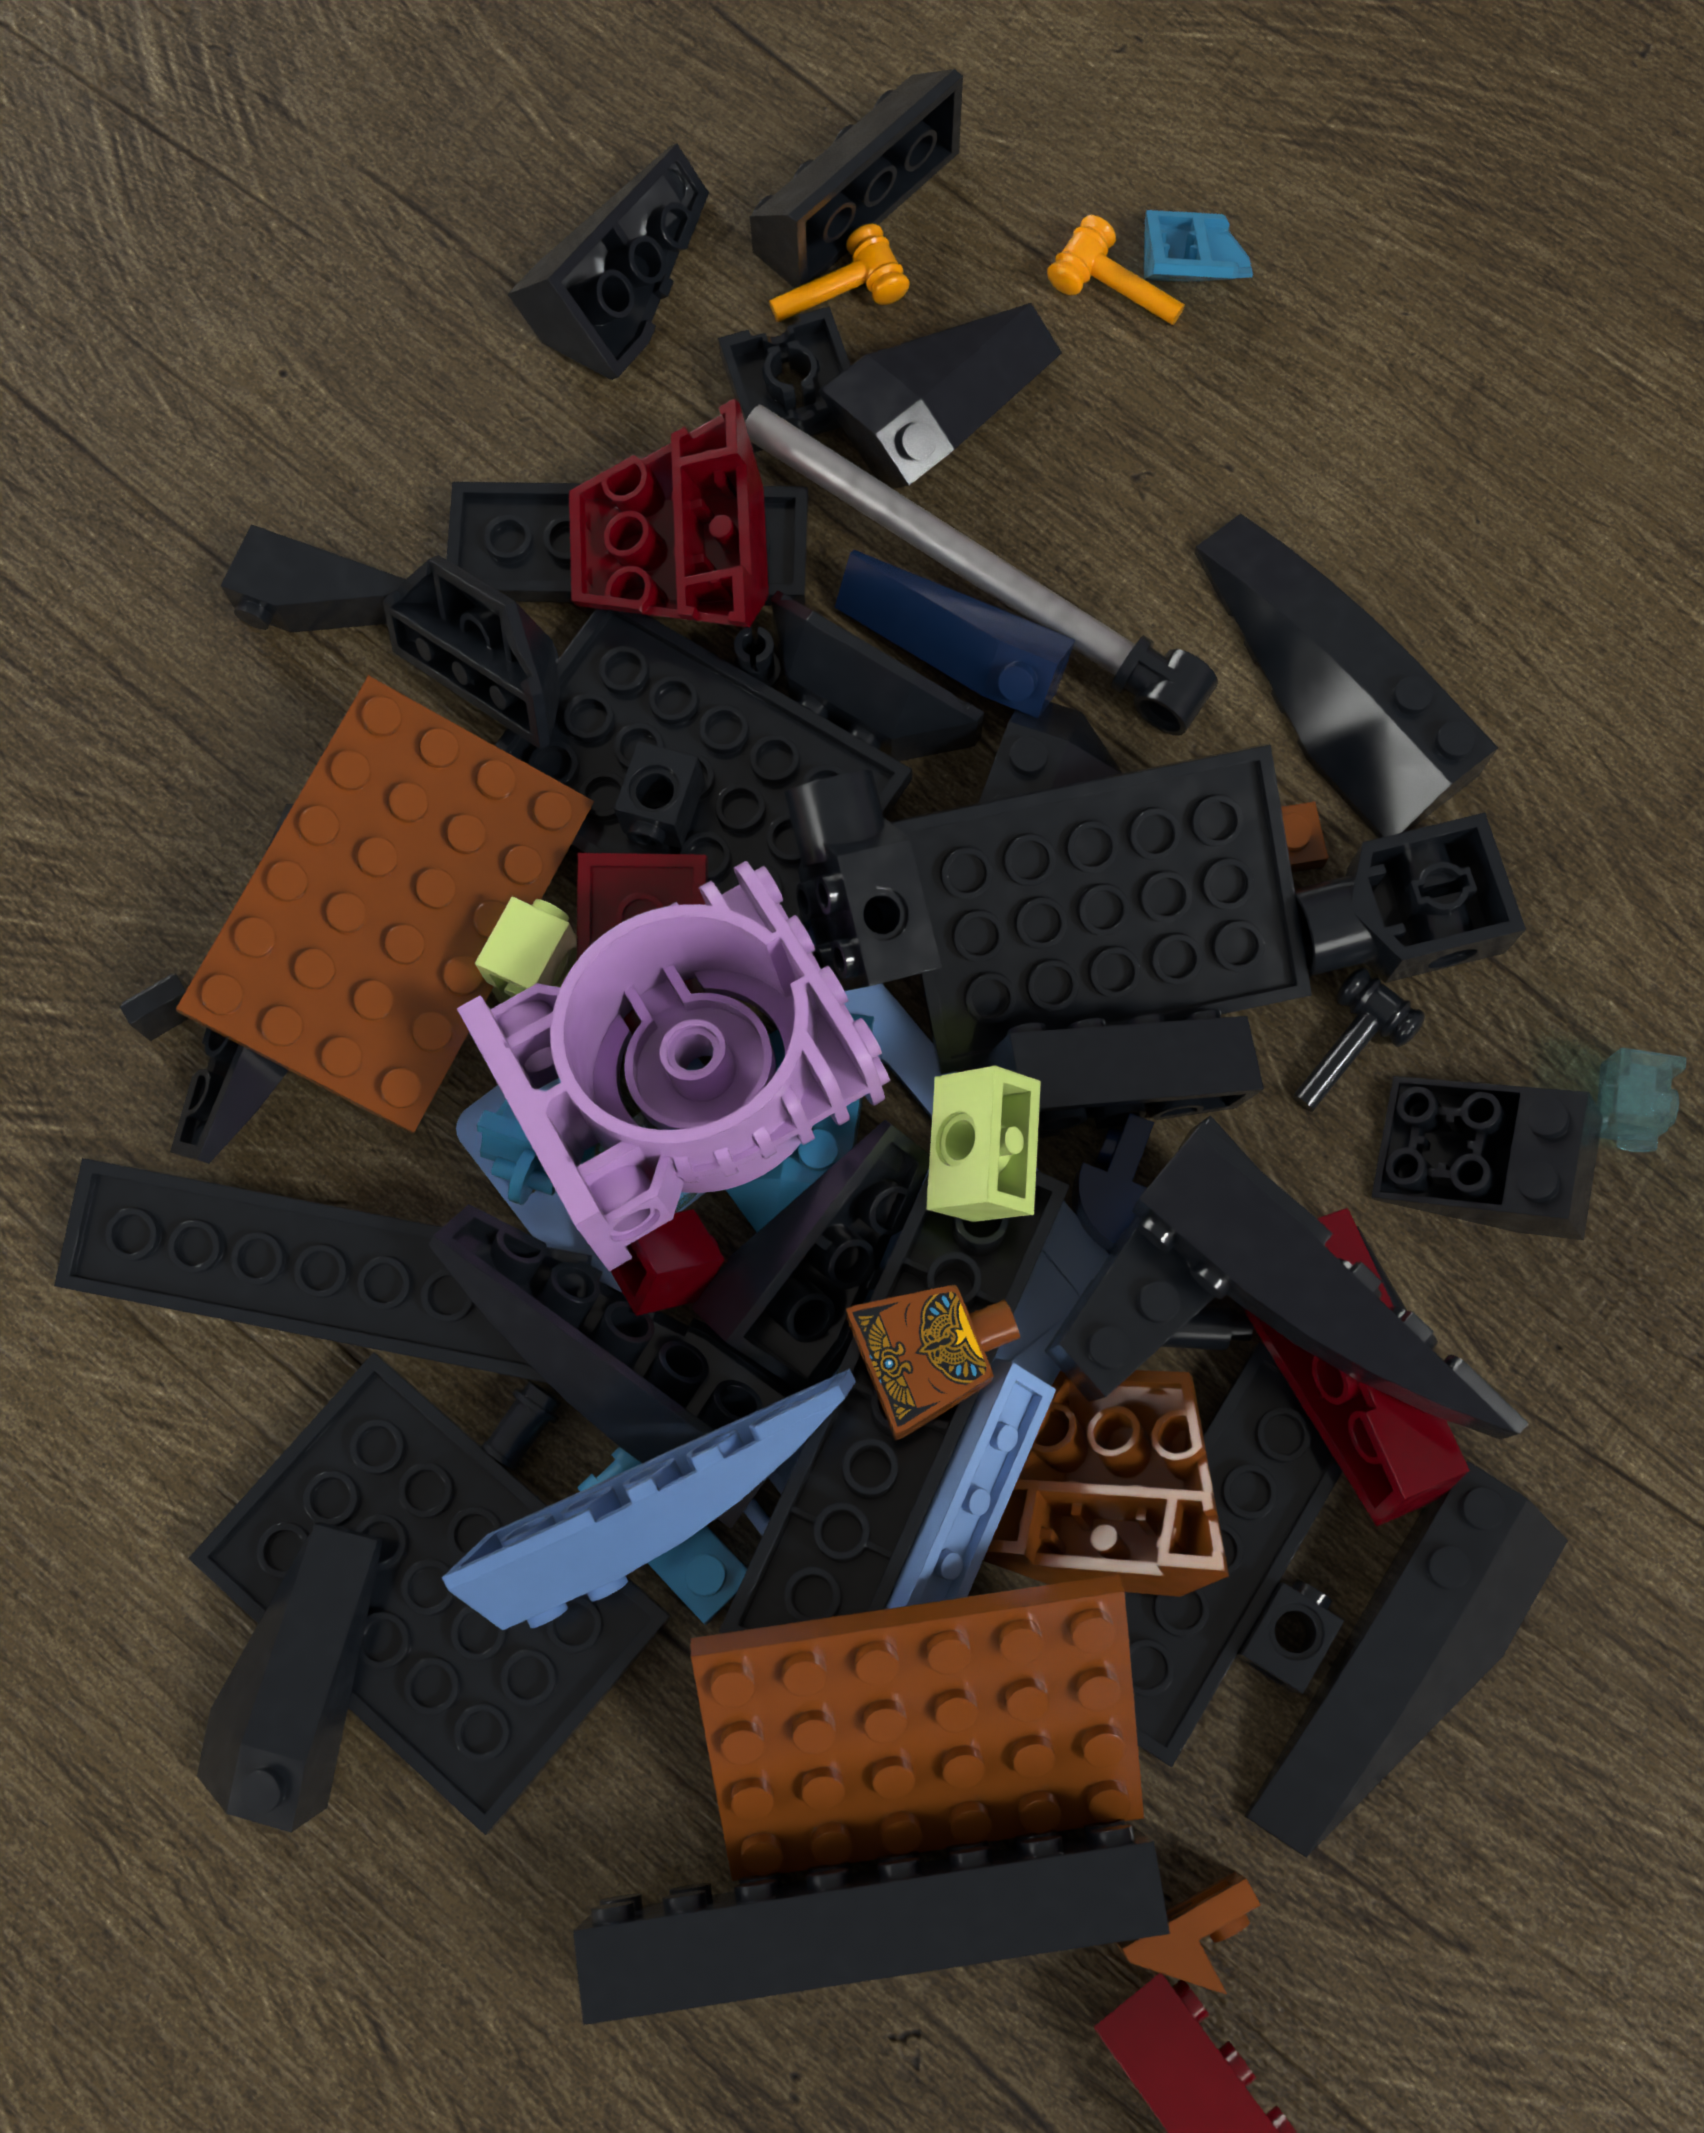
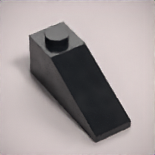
(303, 586)

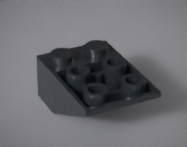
(1490, 1154)

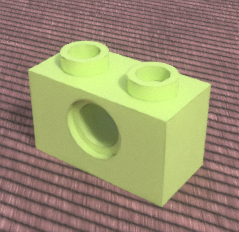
(528, 948)
(984, 1144)

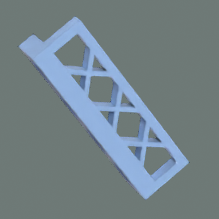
(974, 1488)

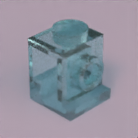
(1638, 1097)

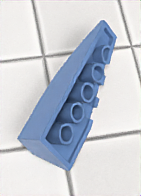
(634, 1516)

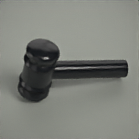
(1376, 1010)

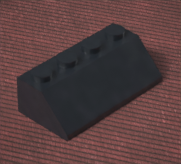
(860, 177)

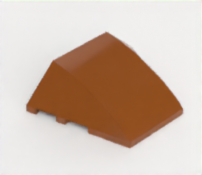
(1116, 1491)

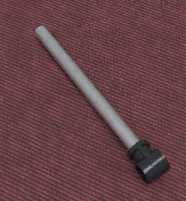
(1166, 687)

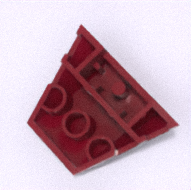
(675, 529)

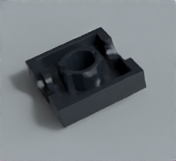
(809, 347)

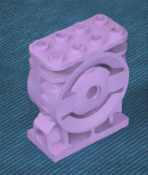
(713, 1122)

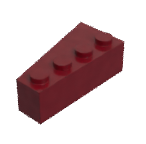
(1384, 1446)
(1180, 2068)

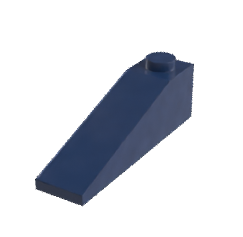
(957, 634)

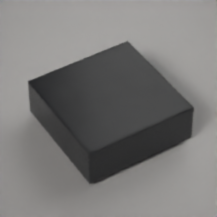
(154, 1009)

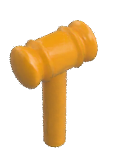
(1087, 256)
(871, 265)

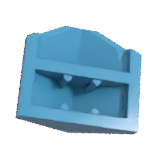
(1192, 248)

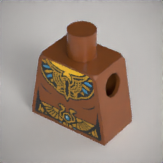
(927, 1351)

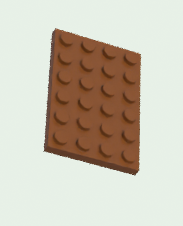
(380, 904)
(921, 1726)

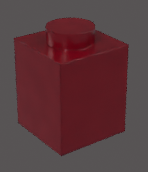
(669, 1265)

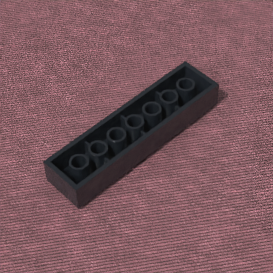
(856, 1488)
(868, 1923)

